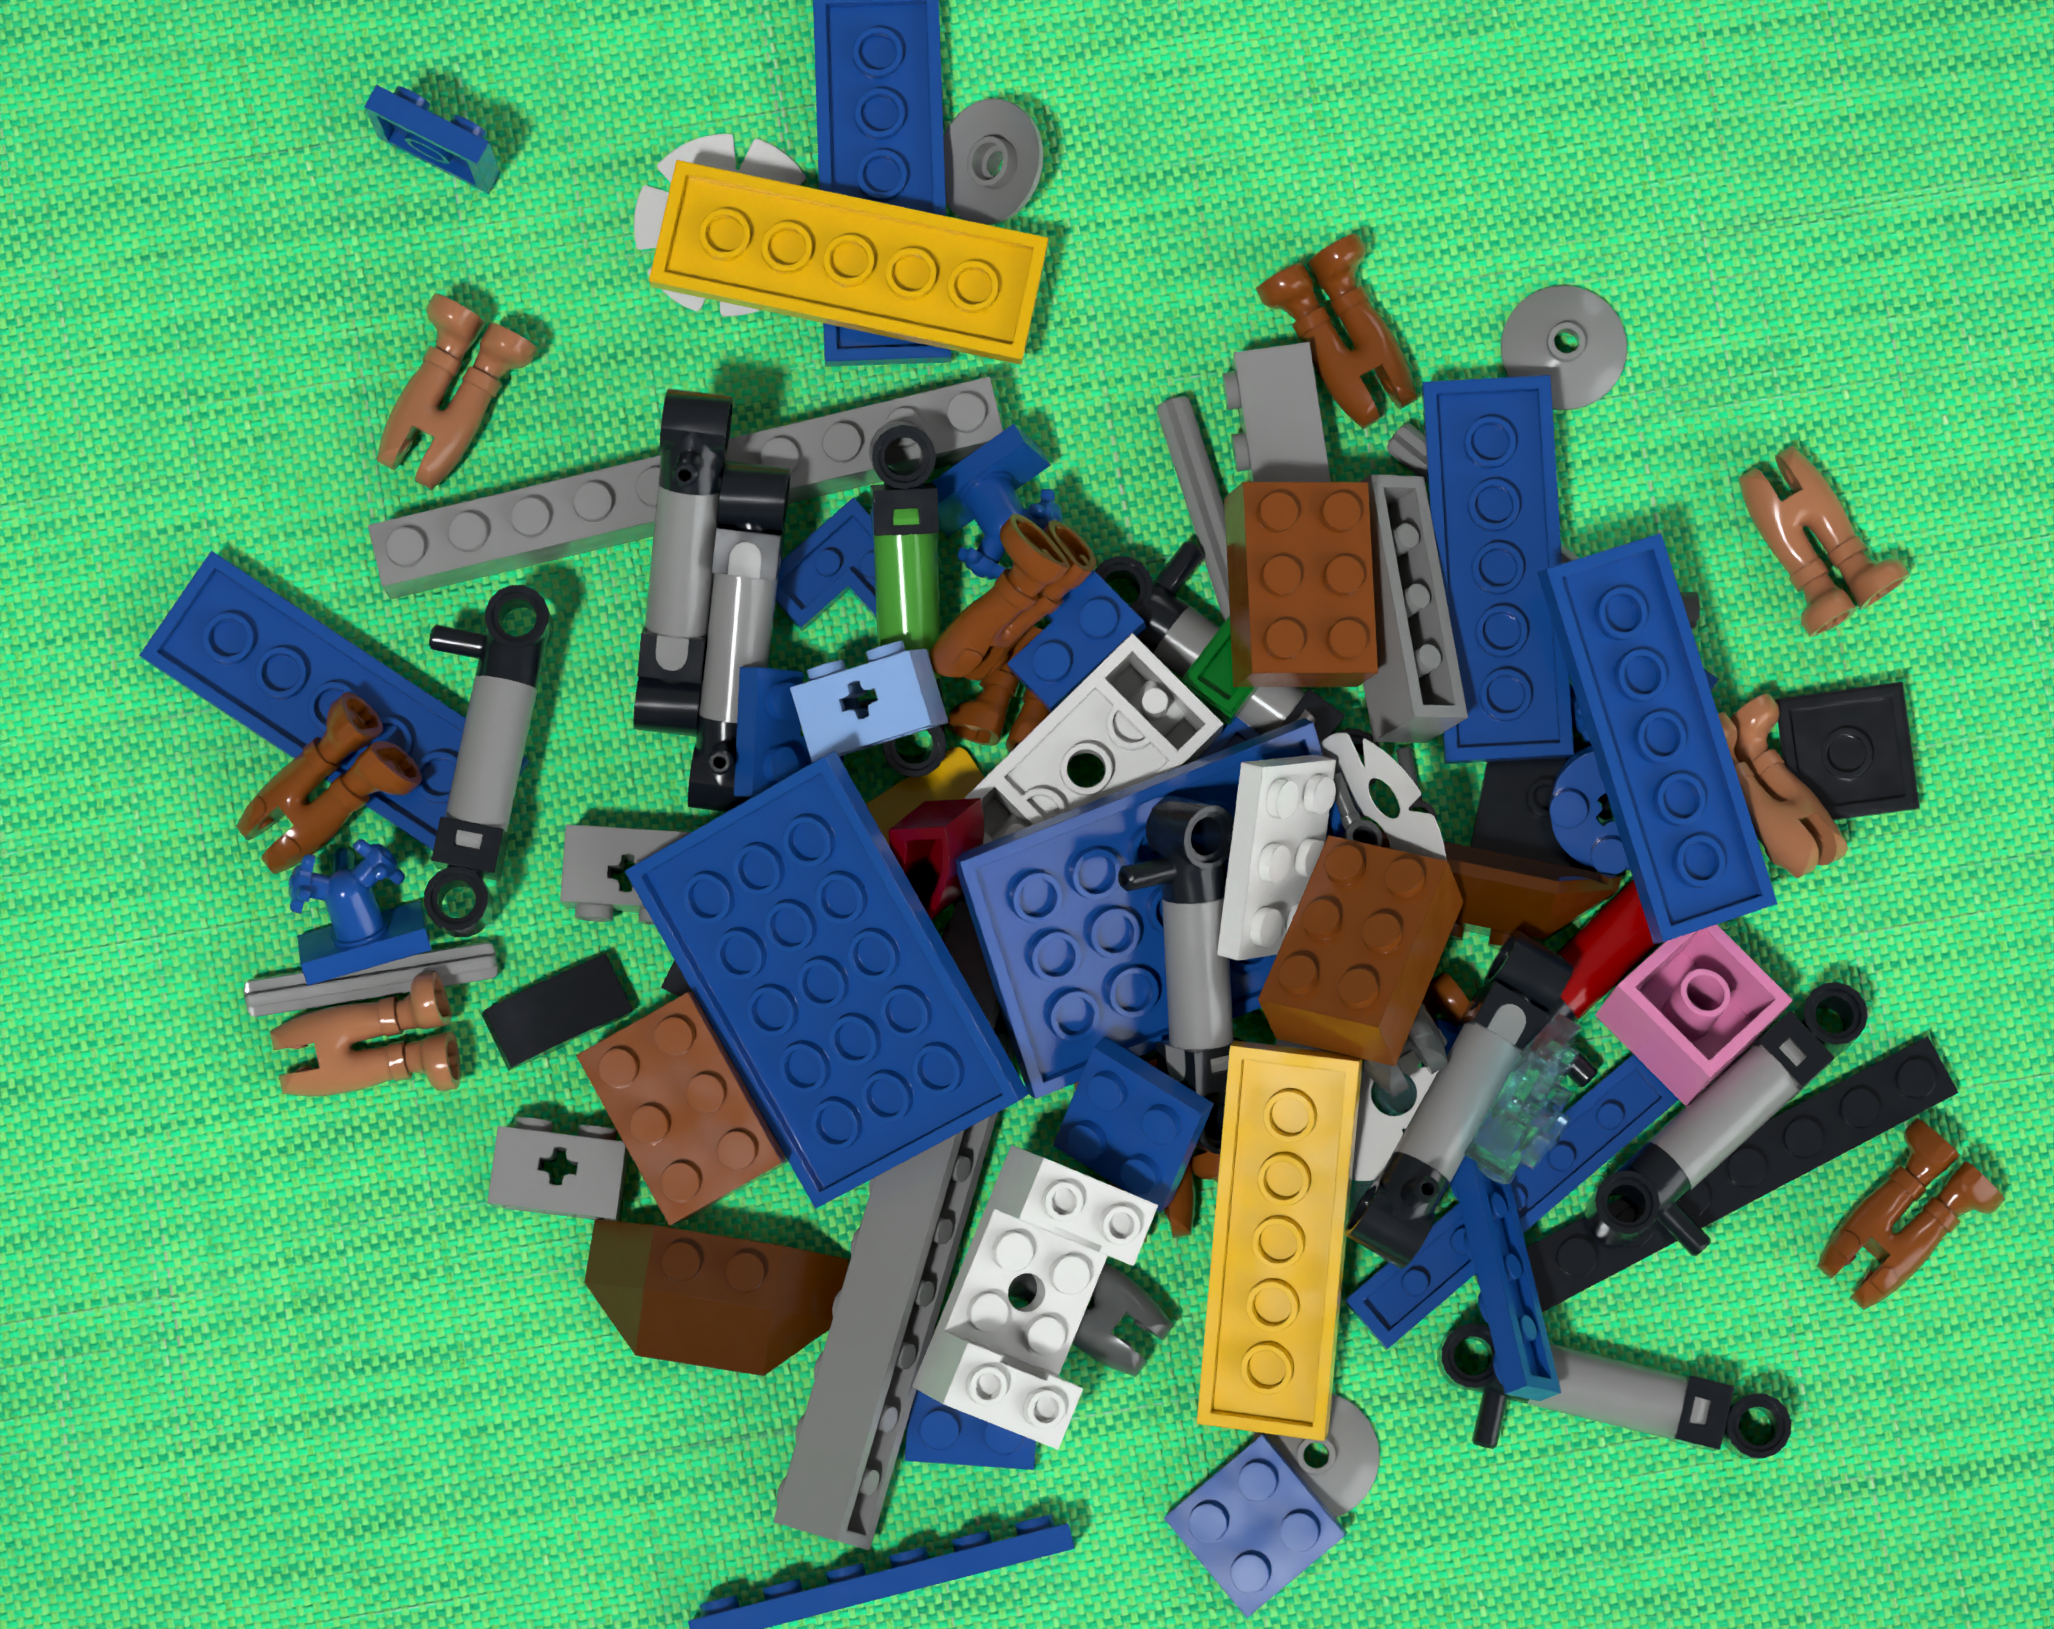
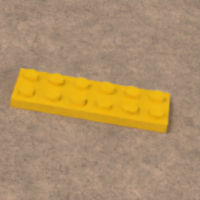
(848, 262)
(1279, 1240)

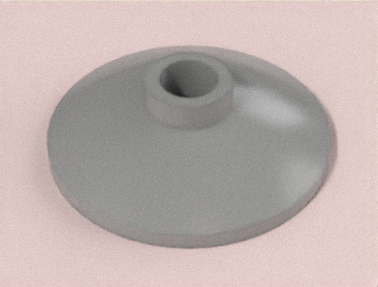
(972, 157)
(1576, 376)
(1350, 1462)

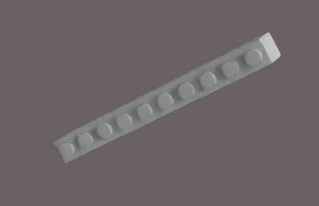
(621, 500)
(887, 1311)

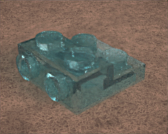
(1529, 1107)

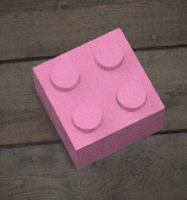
(1693, 1009)

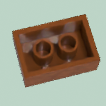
(1300, 584)
(1361, 950)
(681, 1109)

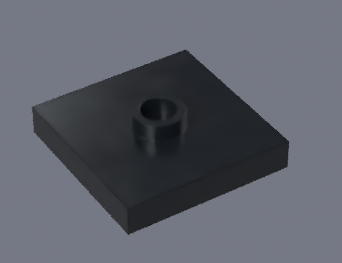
(1851, 749)
(1516, 811)

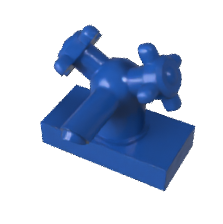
(984, 490)
(359, 931)

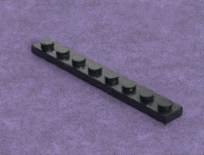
(1767, 1160)

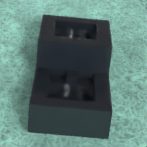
(556, 1012)

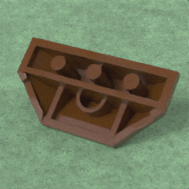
(1519, 893)
(711, 1295)

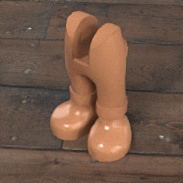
(421, 397)
(1820, 510)
(1781, 807)
(350, 1070)

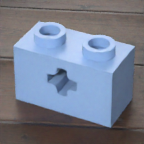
(905, 703)

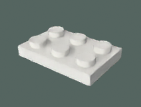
(1273, 850)

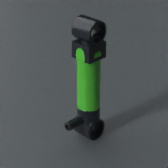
(907, 569)

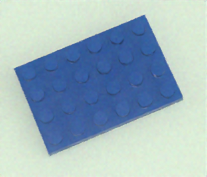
(1076, 949)
(826, 980)

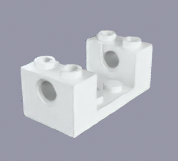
(1123, 713)
(1009, 1359)

